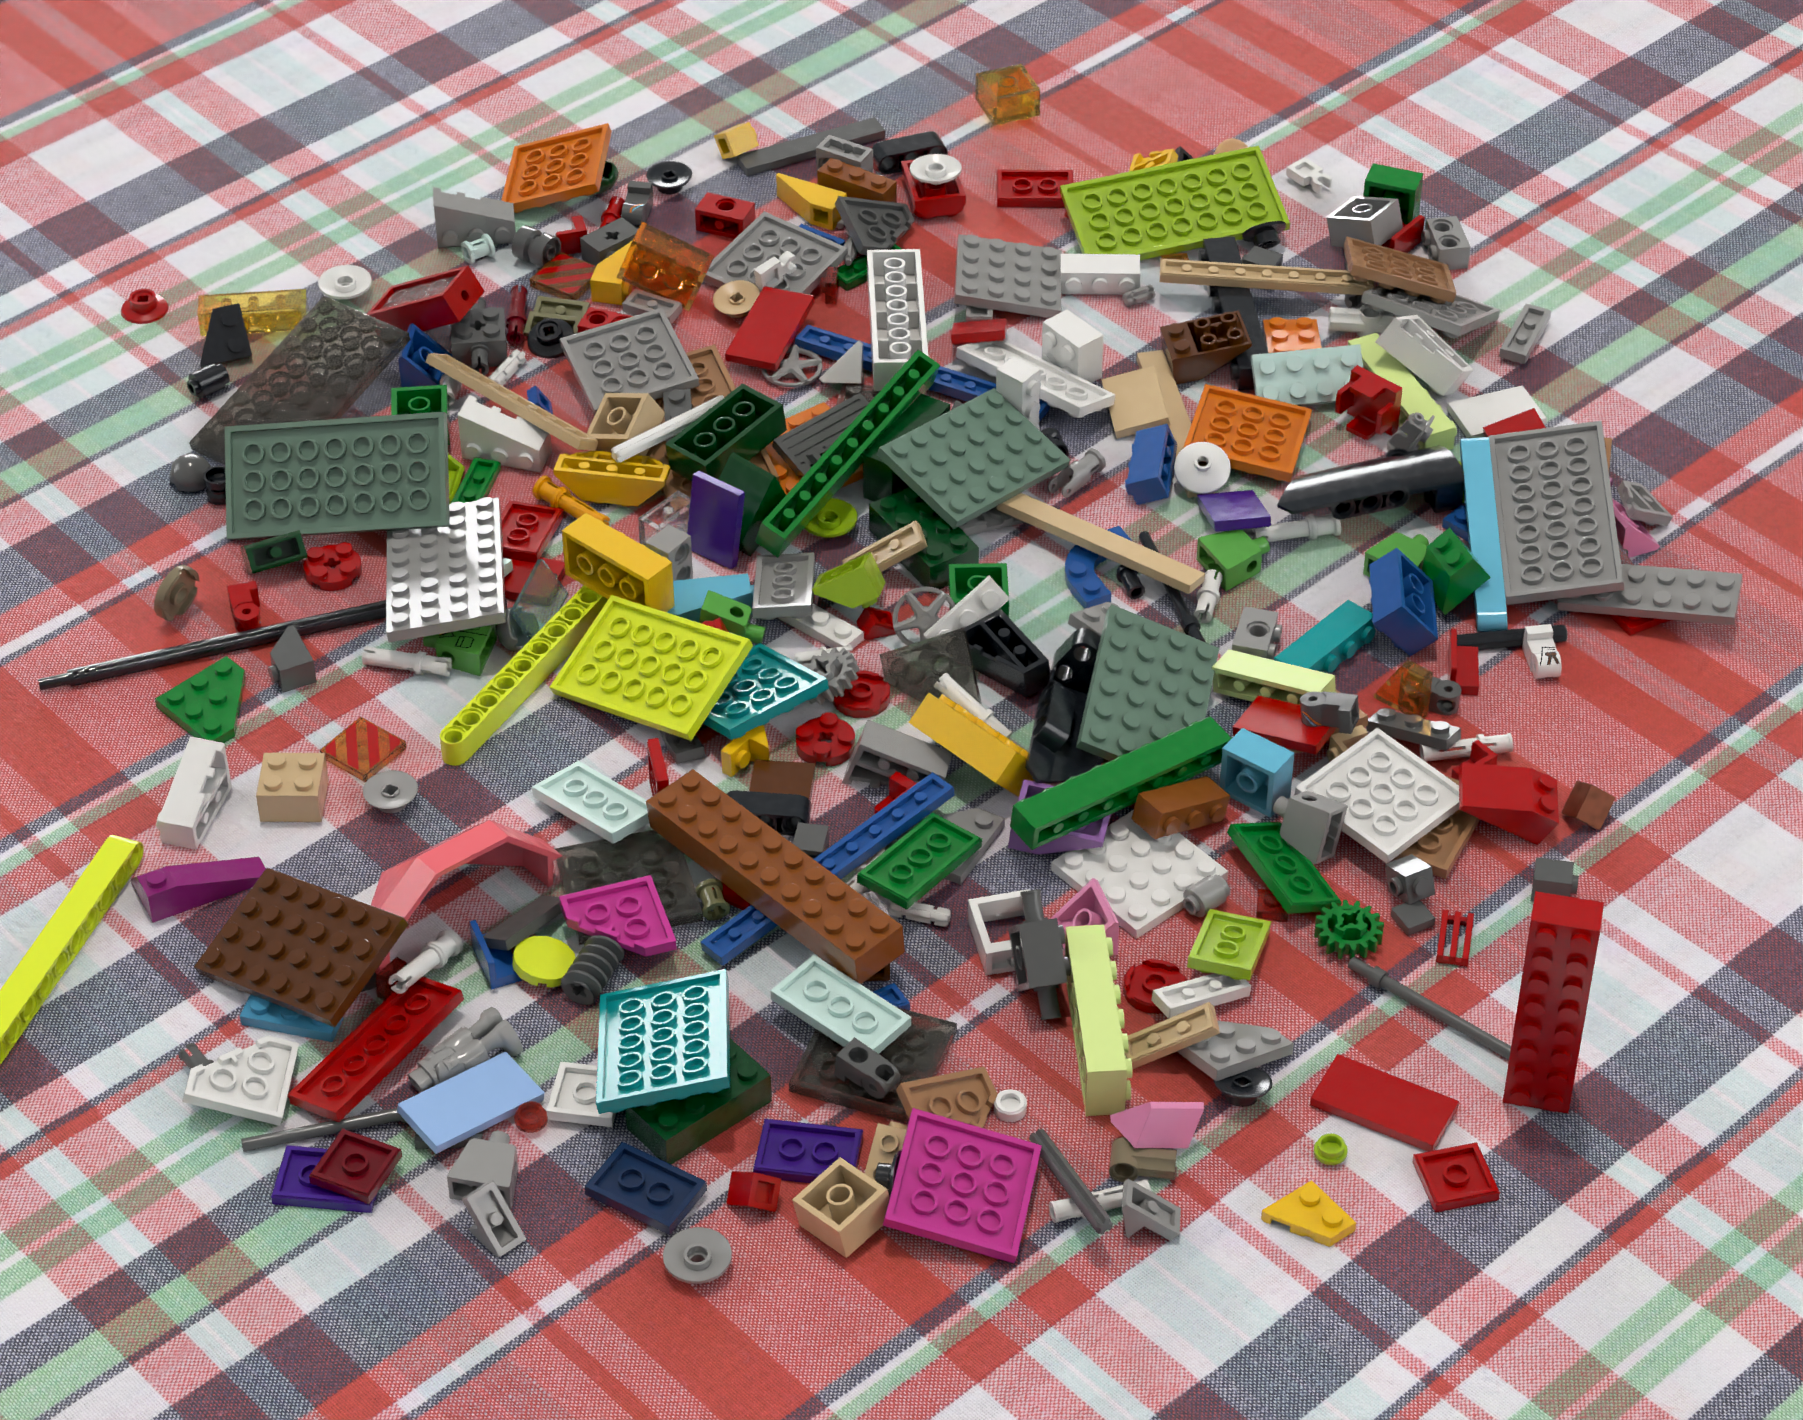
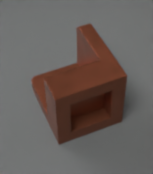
(1588, 804)

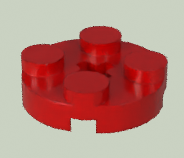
(322, 558)
(825, 727)

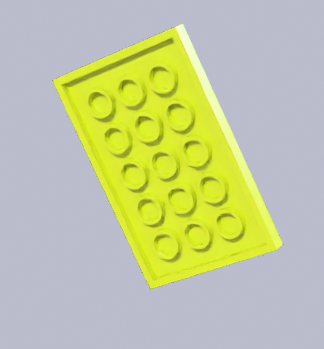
(651, 667)

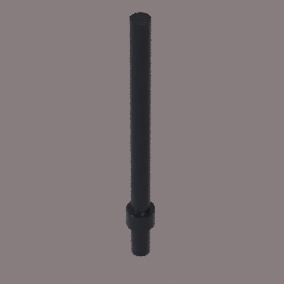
(1188, 621)

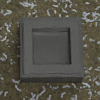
(1412, 917)

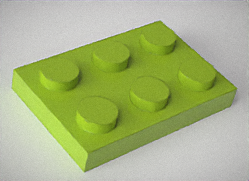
(1229, 944)

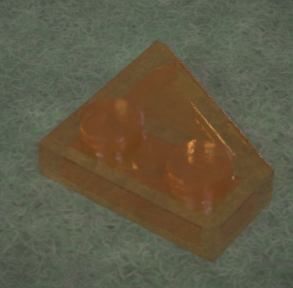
(1408, 690)

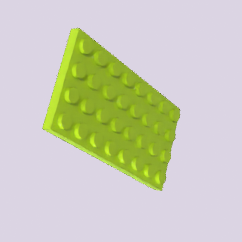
(1173, 205)

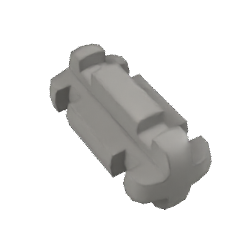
(1138, 295)

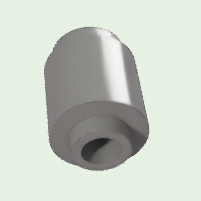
(1206, 895)

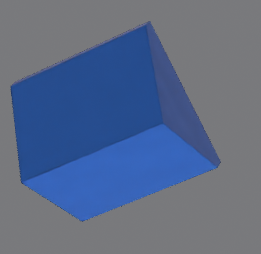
(412, 360)

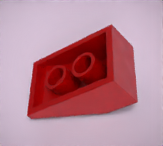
(1510, 798)

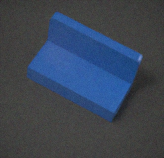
(495, 963)

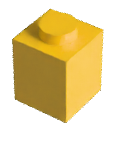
(736, 140)

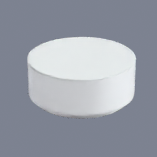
(1010, 1105)

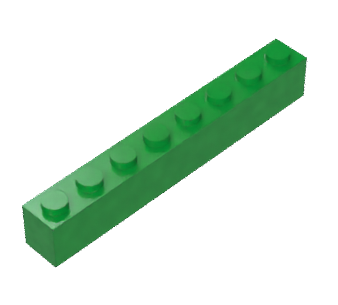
(1118, 783)

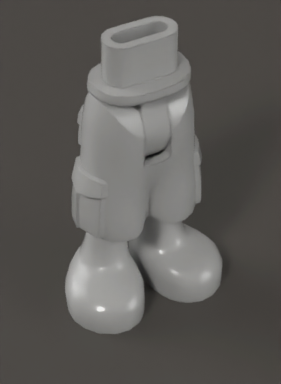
(464, 1050)

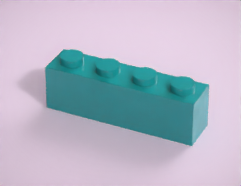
(1331, 639)

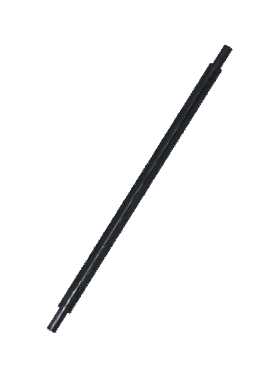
(213, 646)

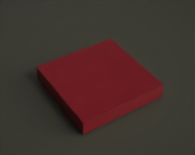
(355, 1166)

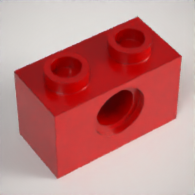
(723, 215)

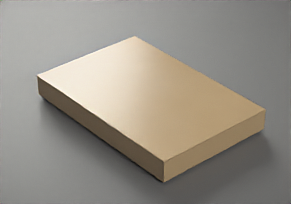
(1136, 402)

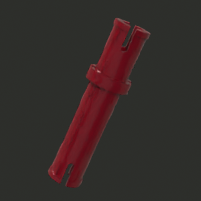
(516, 319)

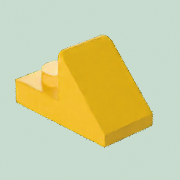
(743, 749)

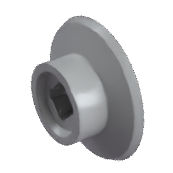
(390, 790)

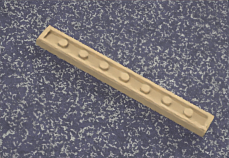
(1261, 277)
(512, 401)
(1173, 402)
(1103, 542)

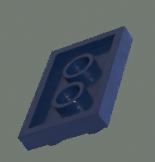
(645, 1188)

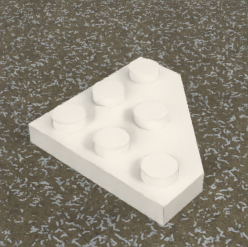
(246, 1081)

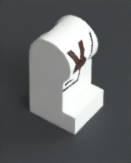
(1541, 651)

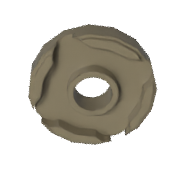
(176, 592)

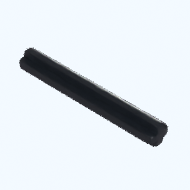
(1504, 638)

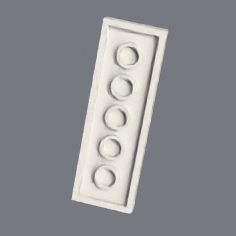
(1057, 387)

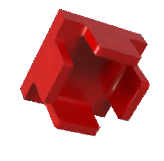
(1372, 403)

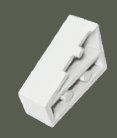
(1425, 354)
(501, 438)
(195, 793)

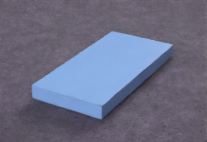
(469, 1102)

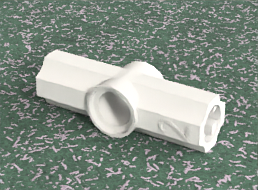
(1362, 320)

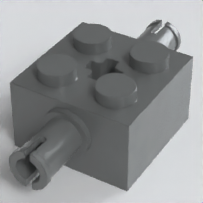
(480, 337)
(1039, 954)

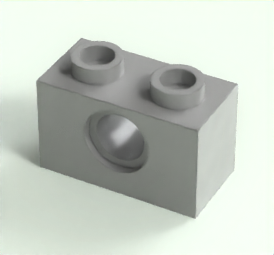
(1257, 633)

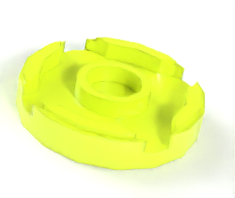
(542, 960)

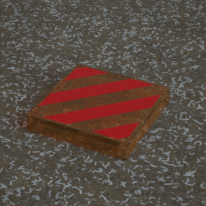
(564, 277)
(363, 749)

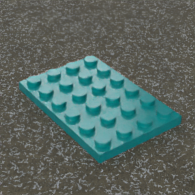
(663, 1042)

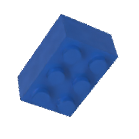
(1403, 602)

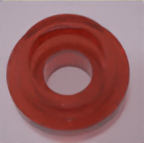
(530, 1117)

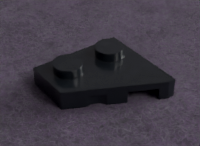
(225, 337)

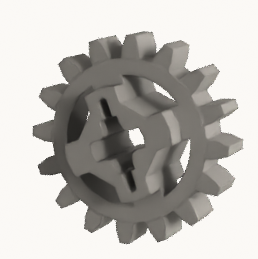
(838, 668)

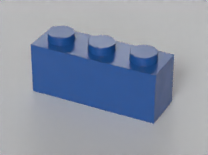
(1151, 464)

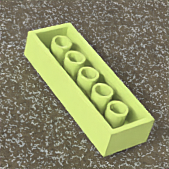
(1097, 1021)

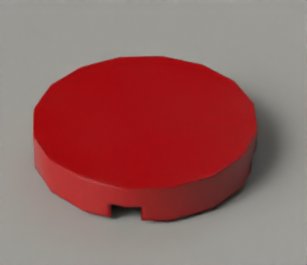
(866, 698)
(1145, 978)

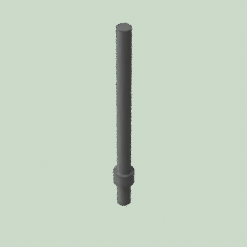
(1380, 979)
(320, 1129)

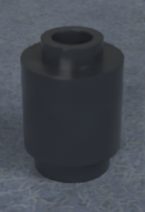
(208, 380)

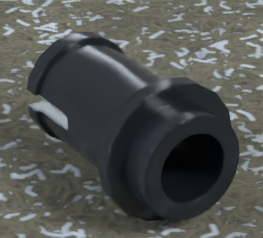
(1130, 581)

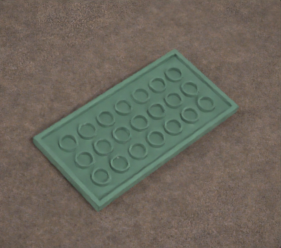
(337, 476)

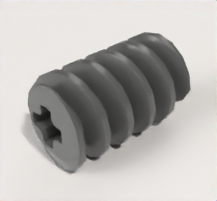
(592, 969)

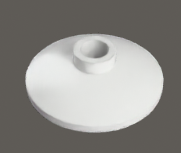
(935, 168)
(345, 282)
(1202, 478)

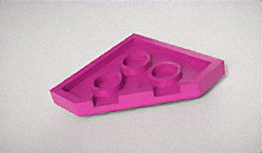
(625, 913)

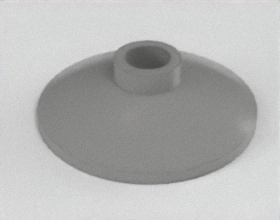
(697, 1255)

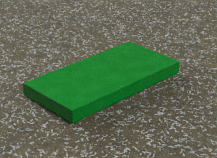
(919, 860)
(1283, 868)

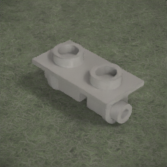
(1416, 429)

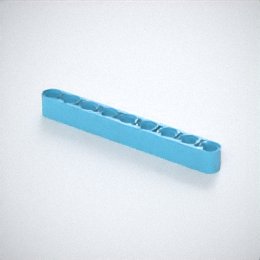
(1483, 532)

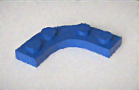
(1081, 574)

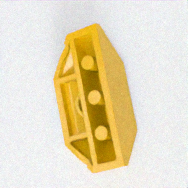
(600, 479)

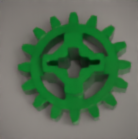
(1348, 929)

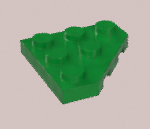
(207, 701)

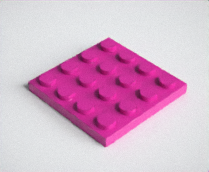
(962, 1185)

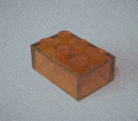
(665, 265)

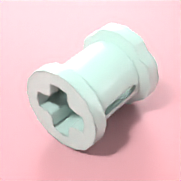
(478, 248)

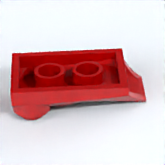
(932, 199)

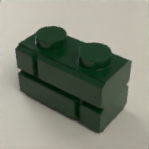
(273, 552)

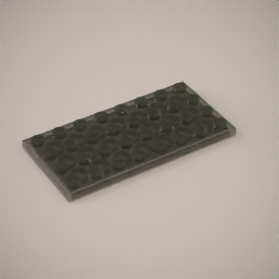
(309, 374)

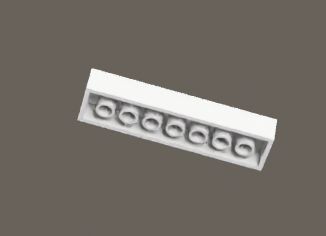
(895, 311)

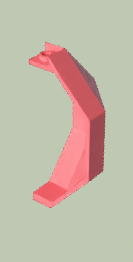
(487, 843)

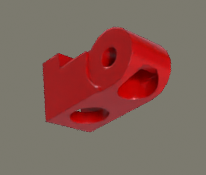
(244, 605)

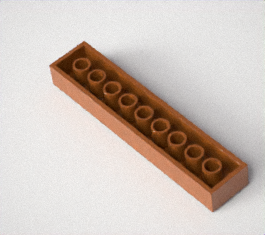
(776, 877)

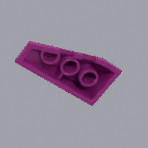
(188, 886)

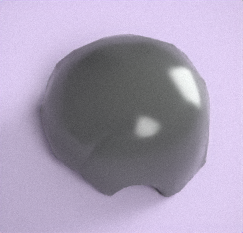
(188, 472)
(510, 634)

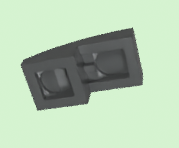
(683, 749)

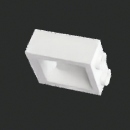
(995, 956)

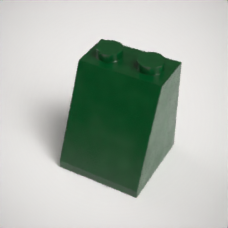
(760, 499)

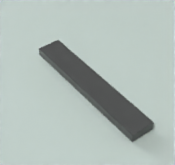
(805, 147)

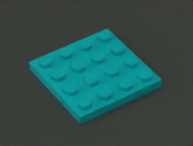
(762, 690)

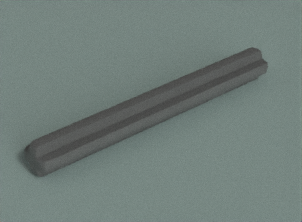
(1072, 1182)

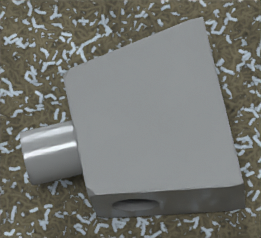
(1311, 824)
(485, 1162)

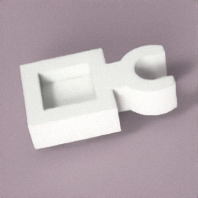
(1307, 172)
(772, 271)

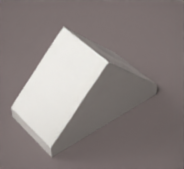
(848, 368)

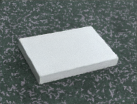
(1482, 410)

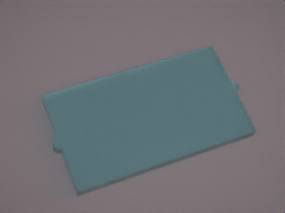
(538, 599)

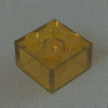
(1007, 94)

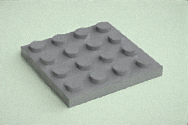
(770, 238)
(1007, 276)
(1452, 318)
(629, 357)

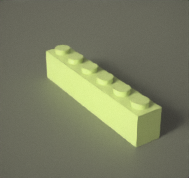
(1414, 396)

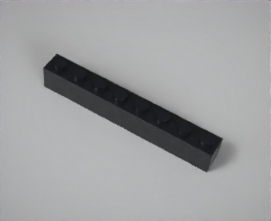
(1234, 299)

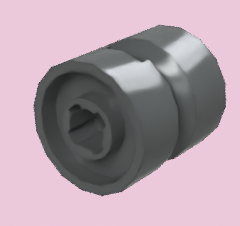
(534, 246)

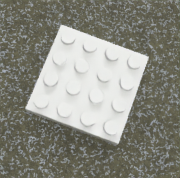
(1388, 794)
(1139, 873)

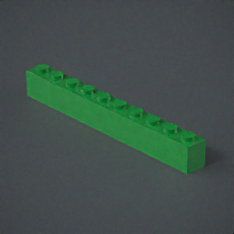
(845, 455)

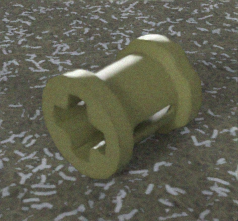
(712, 899)

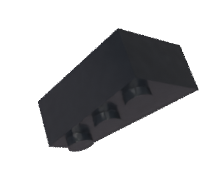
(1007, 654)

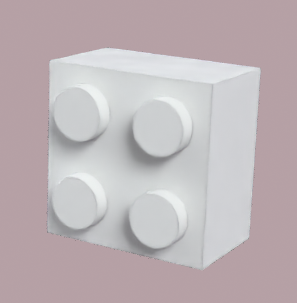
(1073, 345)

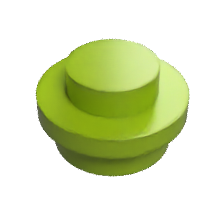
(1330, 1149)

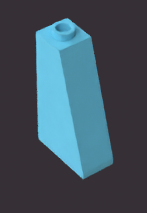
(691, 593)

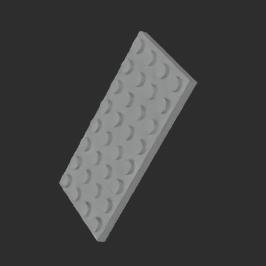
(1555, 513)
(446, 575)

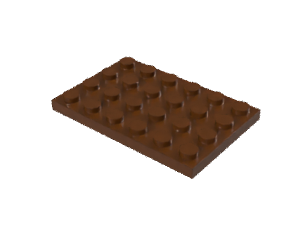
(301, 946)

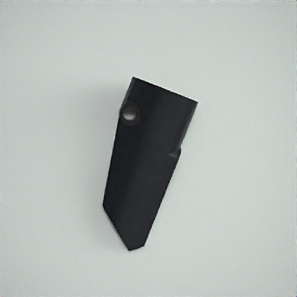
(1379, 484)
(1060, 713)

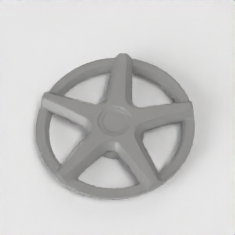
(793, 368)
(923, 617)

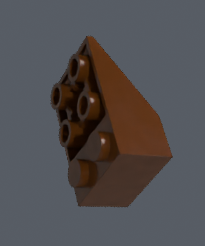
(1203, 344)

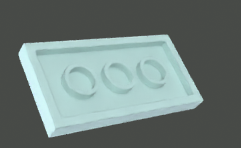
(1304, 375)
(593, 801)
(839, 1006)

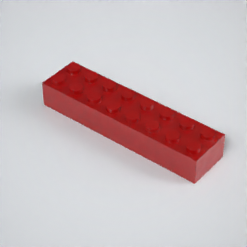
(1552, 1001)

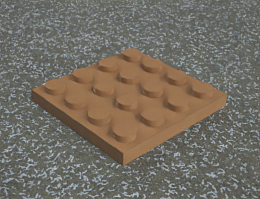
(1399, 270)

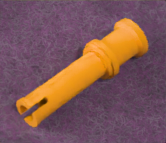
(561, 498)

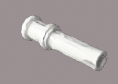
(1309, 527)
(433, 956)

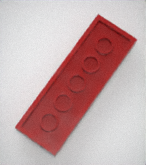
(374, 1049)

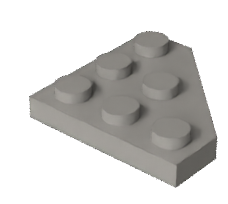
(980, 823)
(1237, 1049)

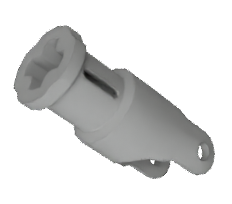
(1078, 473)

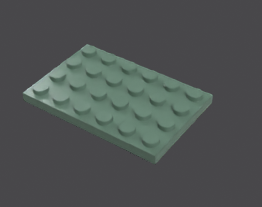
(973, 458)
(1143, 685)

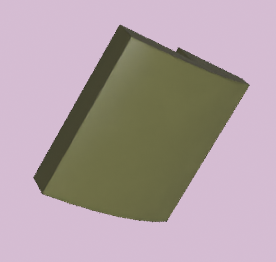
(564, 309)

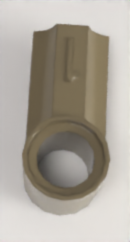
(1132, 1162)

